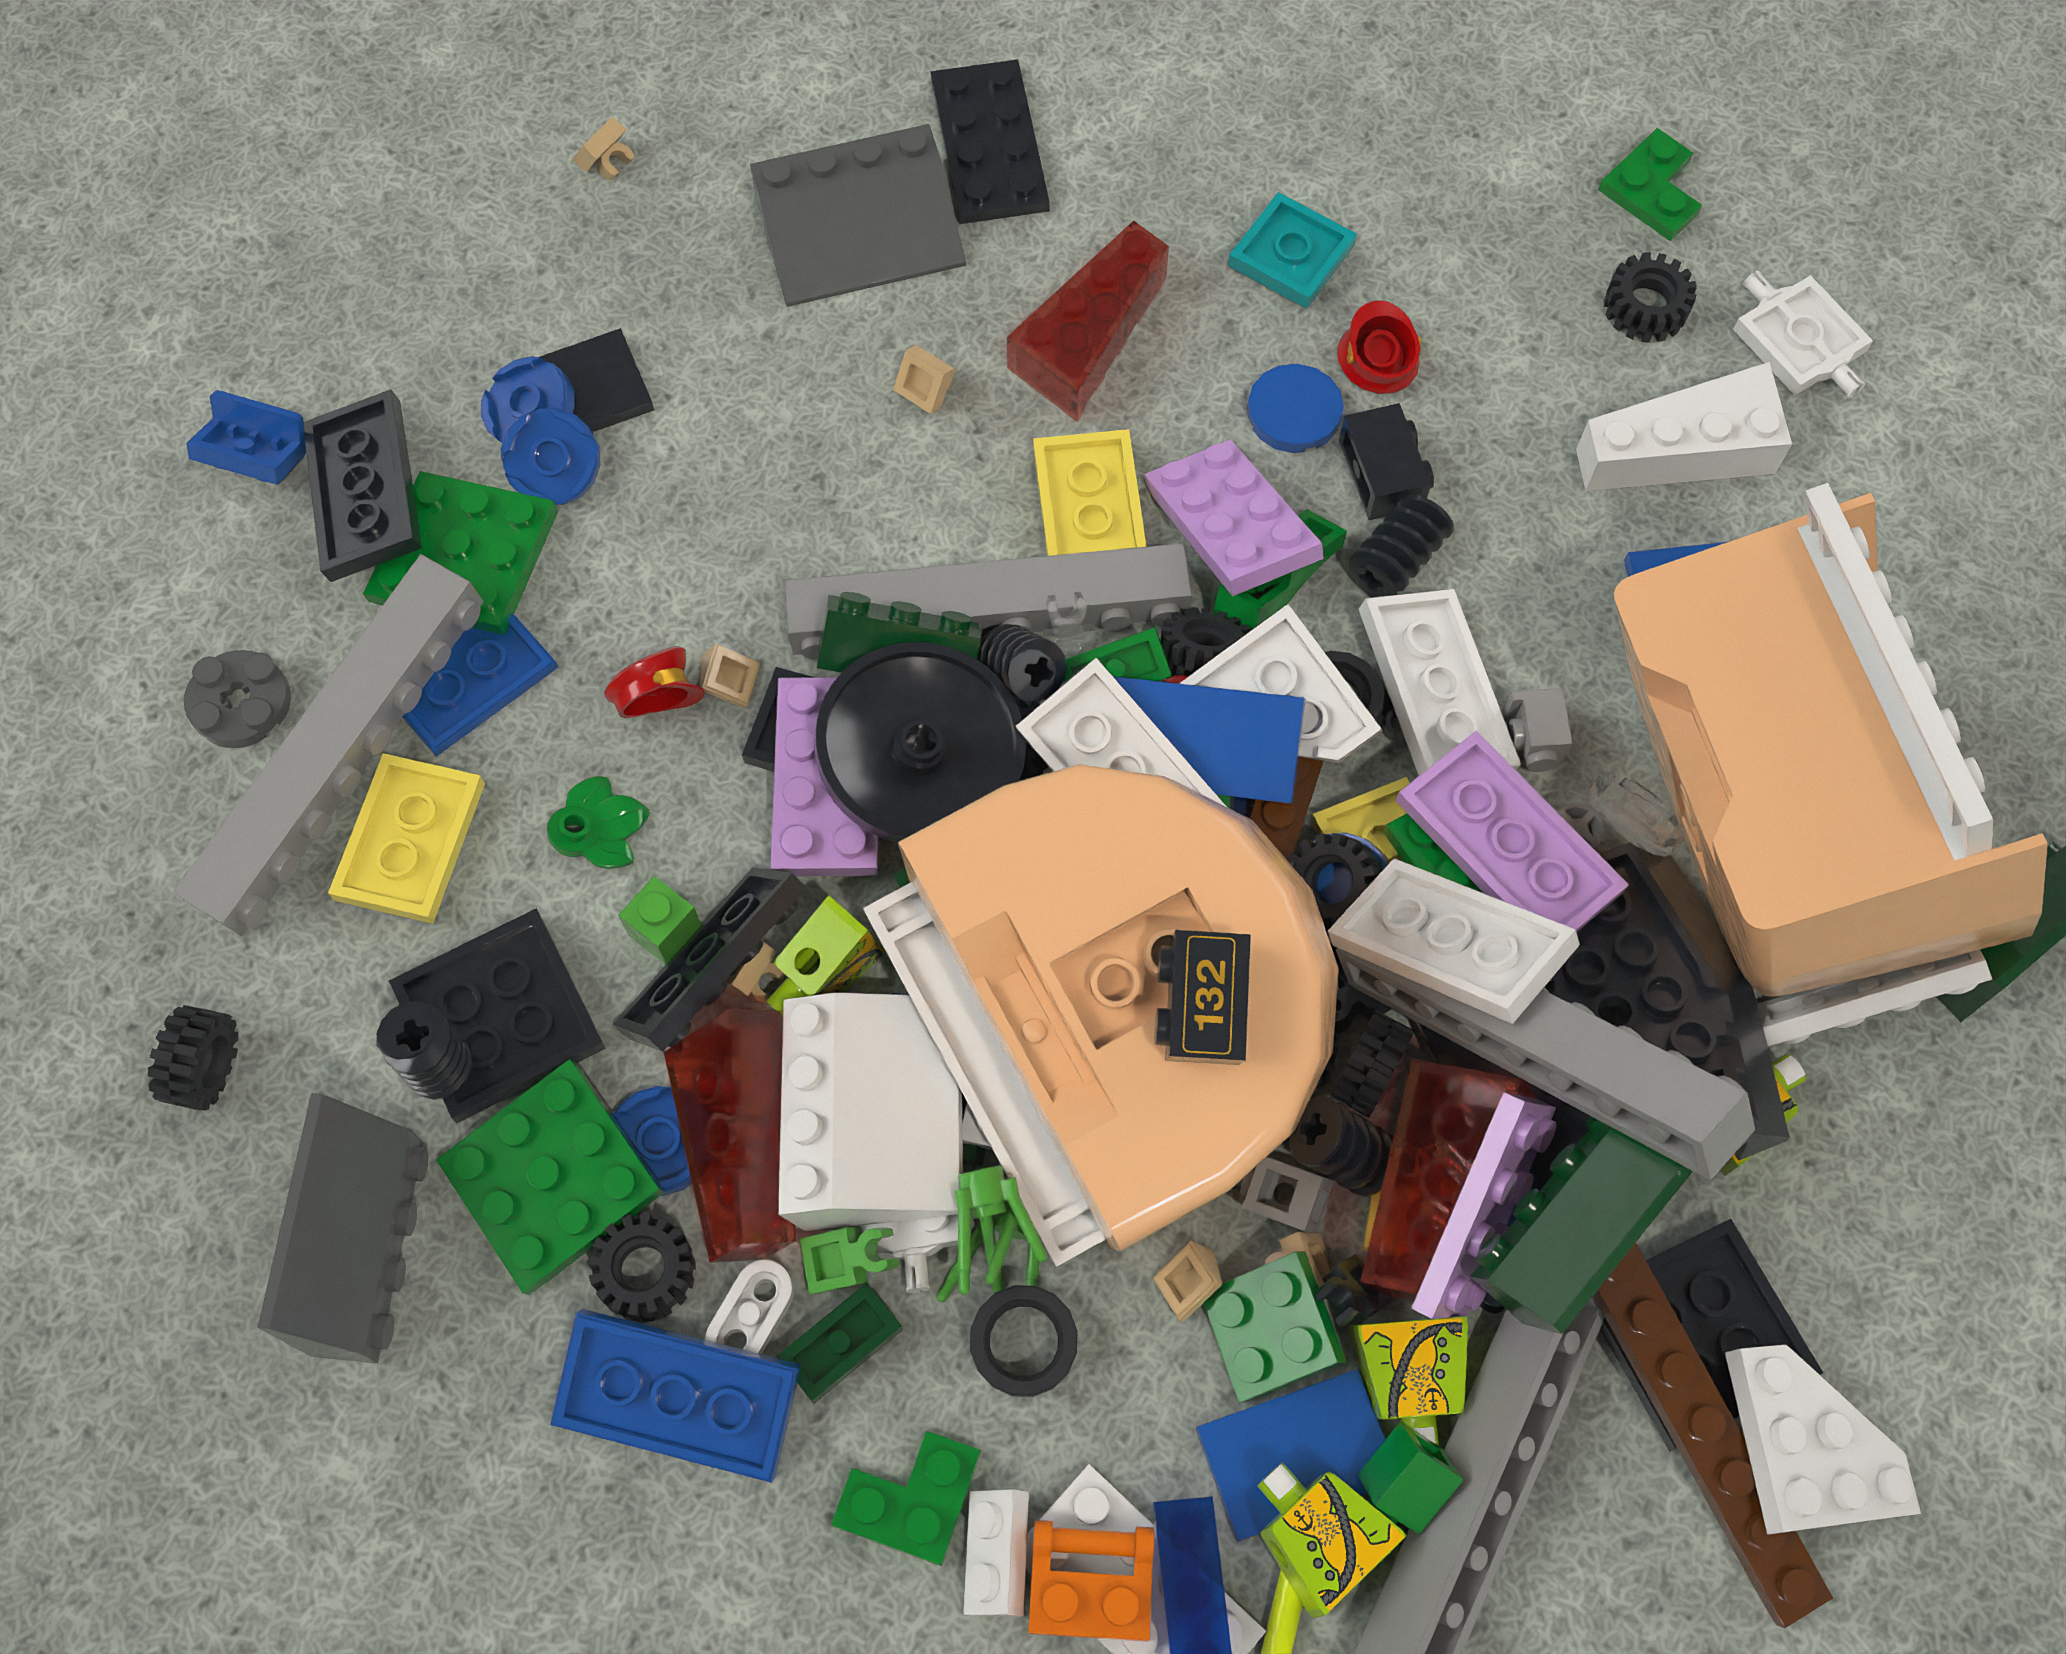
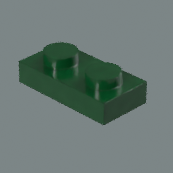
(841, 1342)

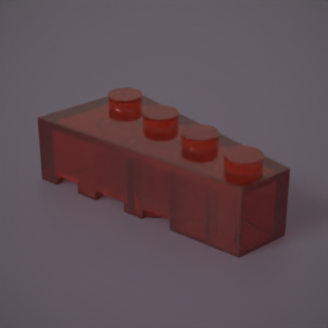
(1087, 321)
(730, 1125)
(1429, 1160)

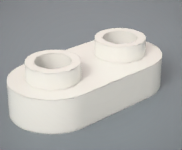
(747, 1314)

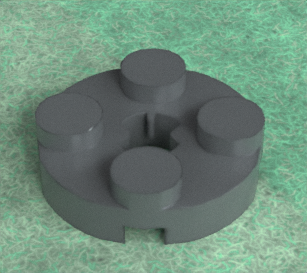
(217, 679)

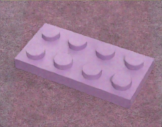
(1233, 517)
(807, 826)
(1509, 836)
(1485, 1204)

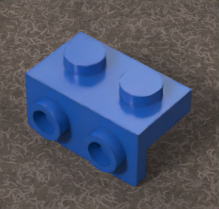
(249, 438)

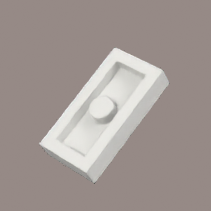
(996, 1553)

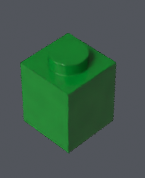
(1409, 1478)

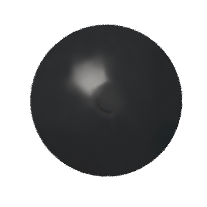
(915, 737)

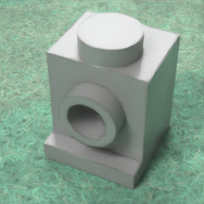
(1538, 727)
(1308, 1201)

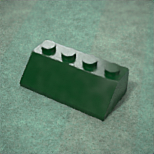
(2014, 957)
(1577, 1227)

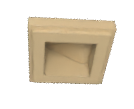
(728, 675)
(1189, 1279)

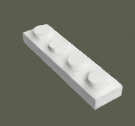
(1847, 1004)

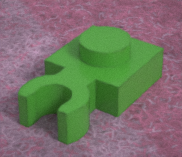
(842, 1257)

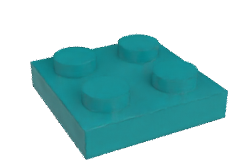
(1292, 250)

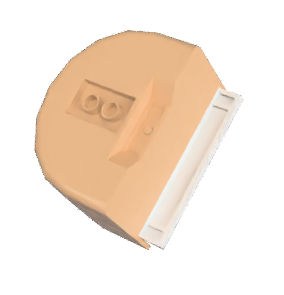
(1816, 759)
(1039, 983)

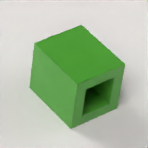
(659, 920)

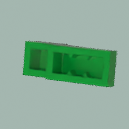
(1268, 598)

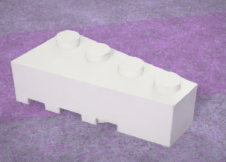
(1689, 435)

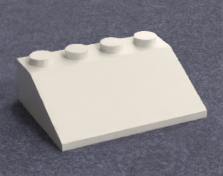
(865, 1114)

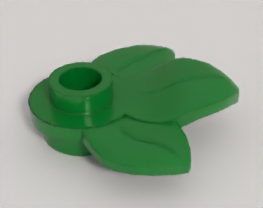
(604, 821)

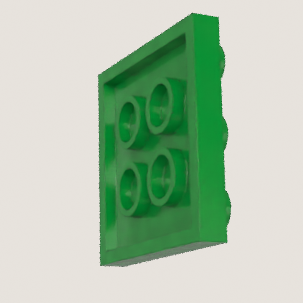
(477, 534)
(549, 1176)

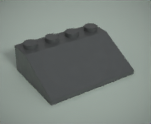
(857, 214)
(343, 1233)

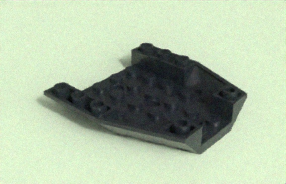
(1673, 979)

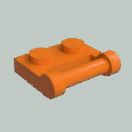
(1091, 1602)

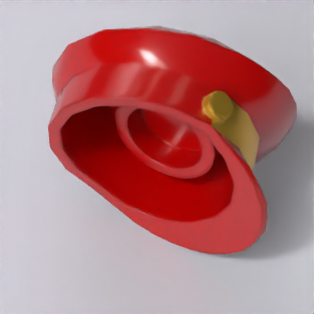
(1380, 348)
(653, 685)

